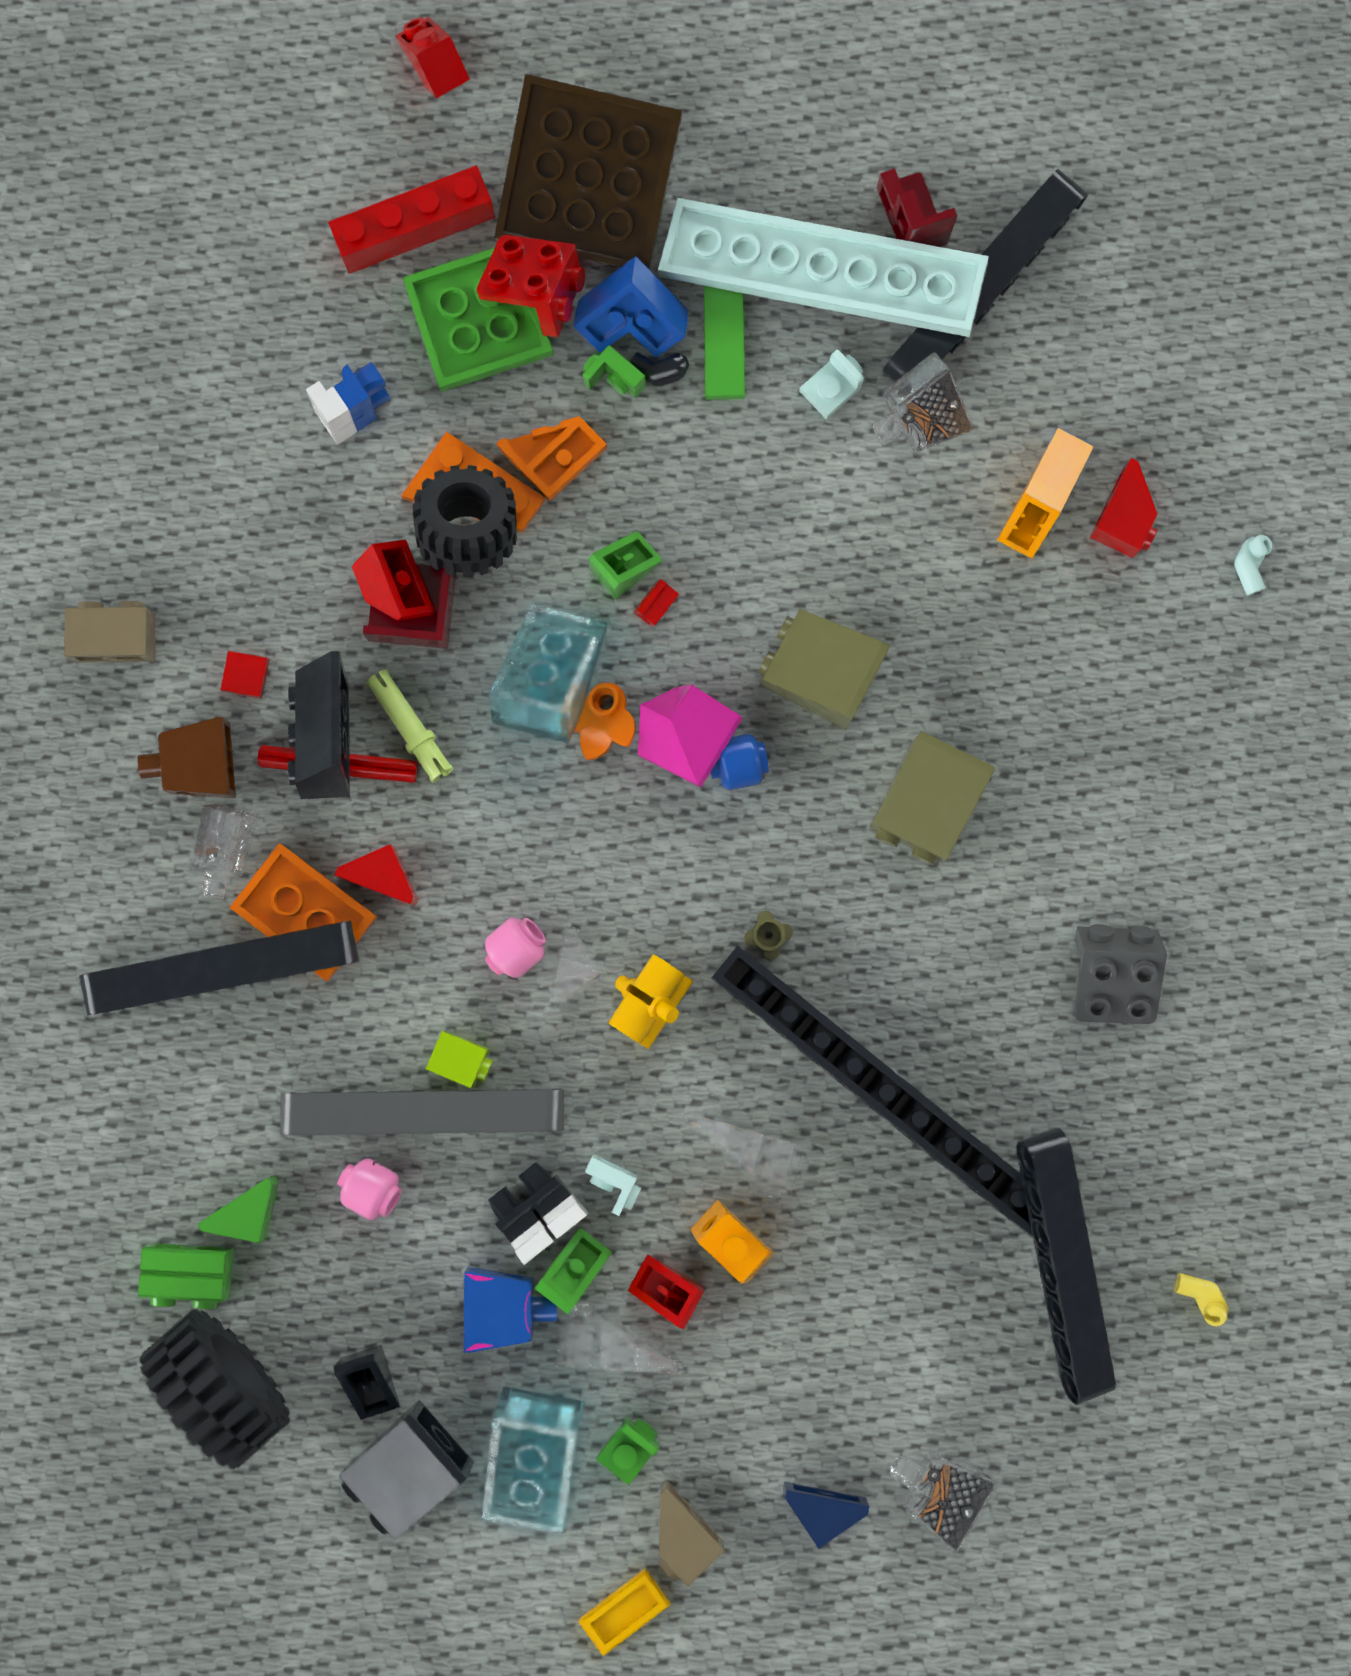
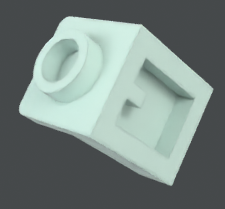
(833, 384)
(609, 1175)

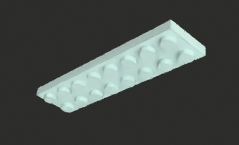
(823, 267)

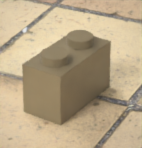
(109, 633)

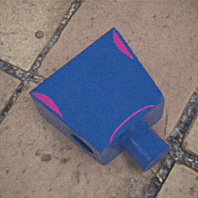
(501, 1309)

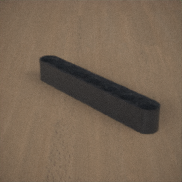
(1008, 254)
(219, 968)
(1066, 1265)

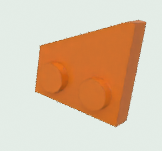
(554, 454)

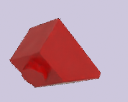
(1128, 514)
(392, 581)

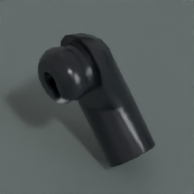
(662, 371)

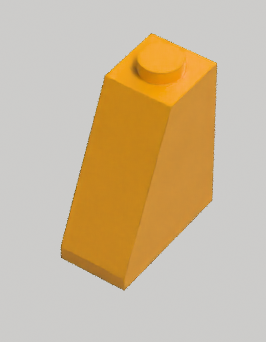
(1045, 493)

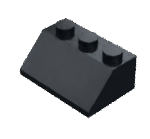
(320, 729)

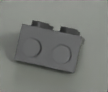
(1119, 974)

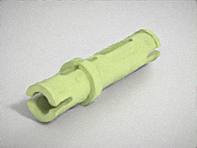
(418, 739)

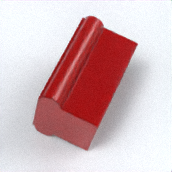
(656, 602)

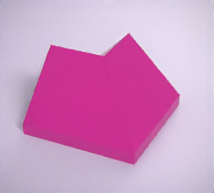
(685, 732)

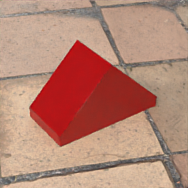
(382, 873)
(666, 1291)

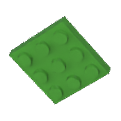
(471, 335)

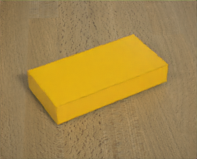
(624, 1611)

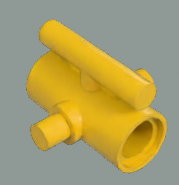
(649, 1000)

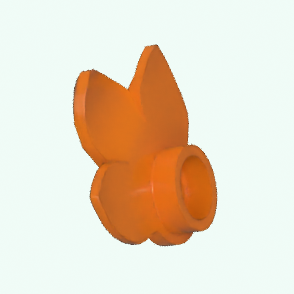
(602, 727)

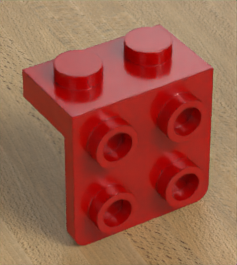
(536, 276)

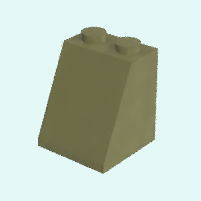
(822, 666)
(931, 798)

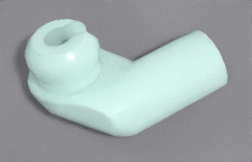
(1249, 560)

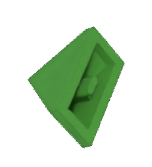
(623, 563)
(247, 1215)

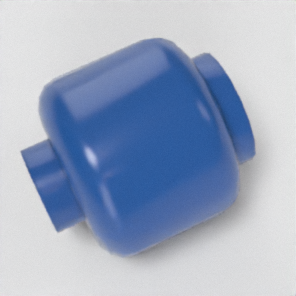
(741, 763)

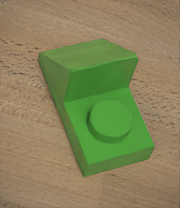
(573, 1270)

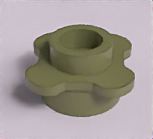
(779, 931)

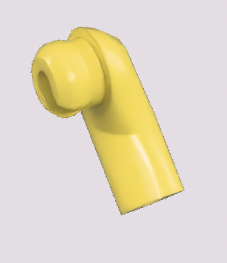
(1207, 1297)

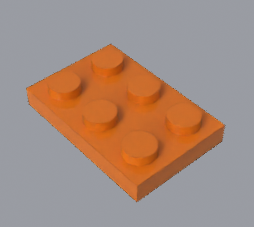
(294, 897)

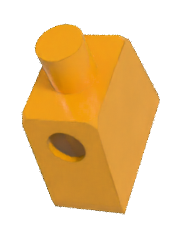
(731, 1242)

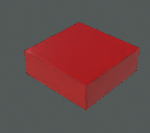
(245, 674)

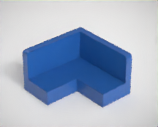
(632, 303)

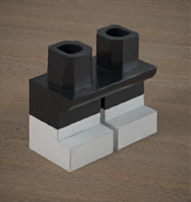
(521, 1222)

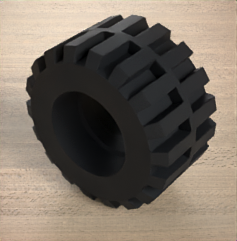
(465, 495)

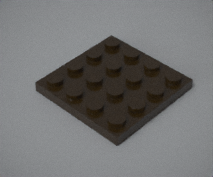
(588, 170)

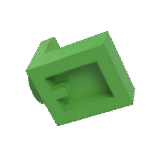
(621, 373)
(629, 1449)

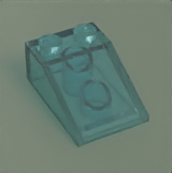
(547, 673)
(532, 1459)

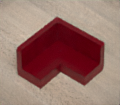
(913, 211)
(420, 631)

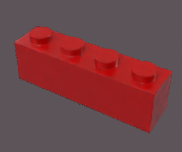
(412, 219)

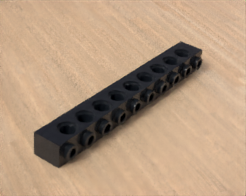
(875, 1084)

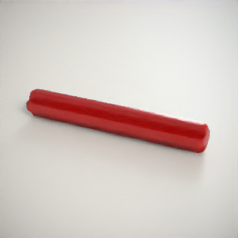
(360, 765)

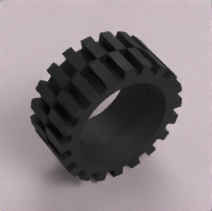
(214, 1389)

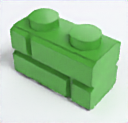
(185, 1273)

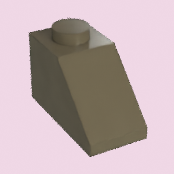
(684, 1538)

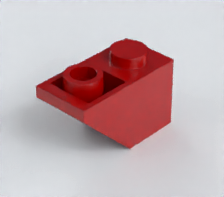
(432, 56)

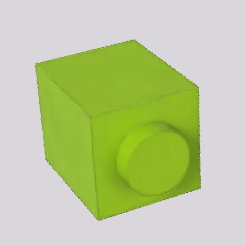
(460, 1060)

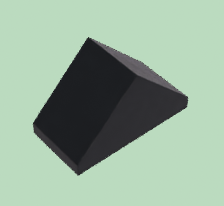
(367, 1382)

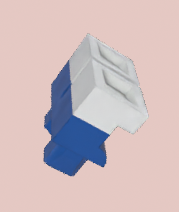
(350, 403)

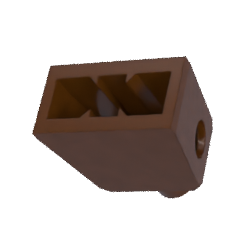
(193, 760)

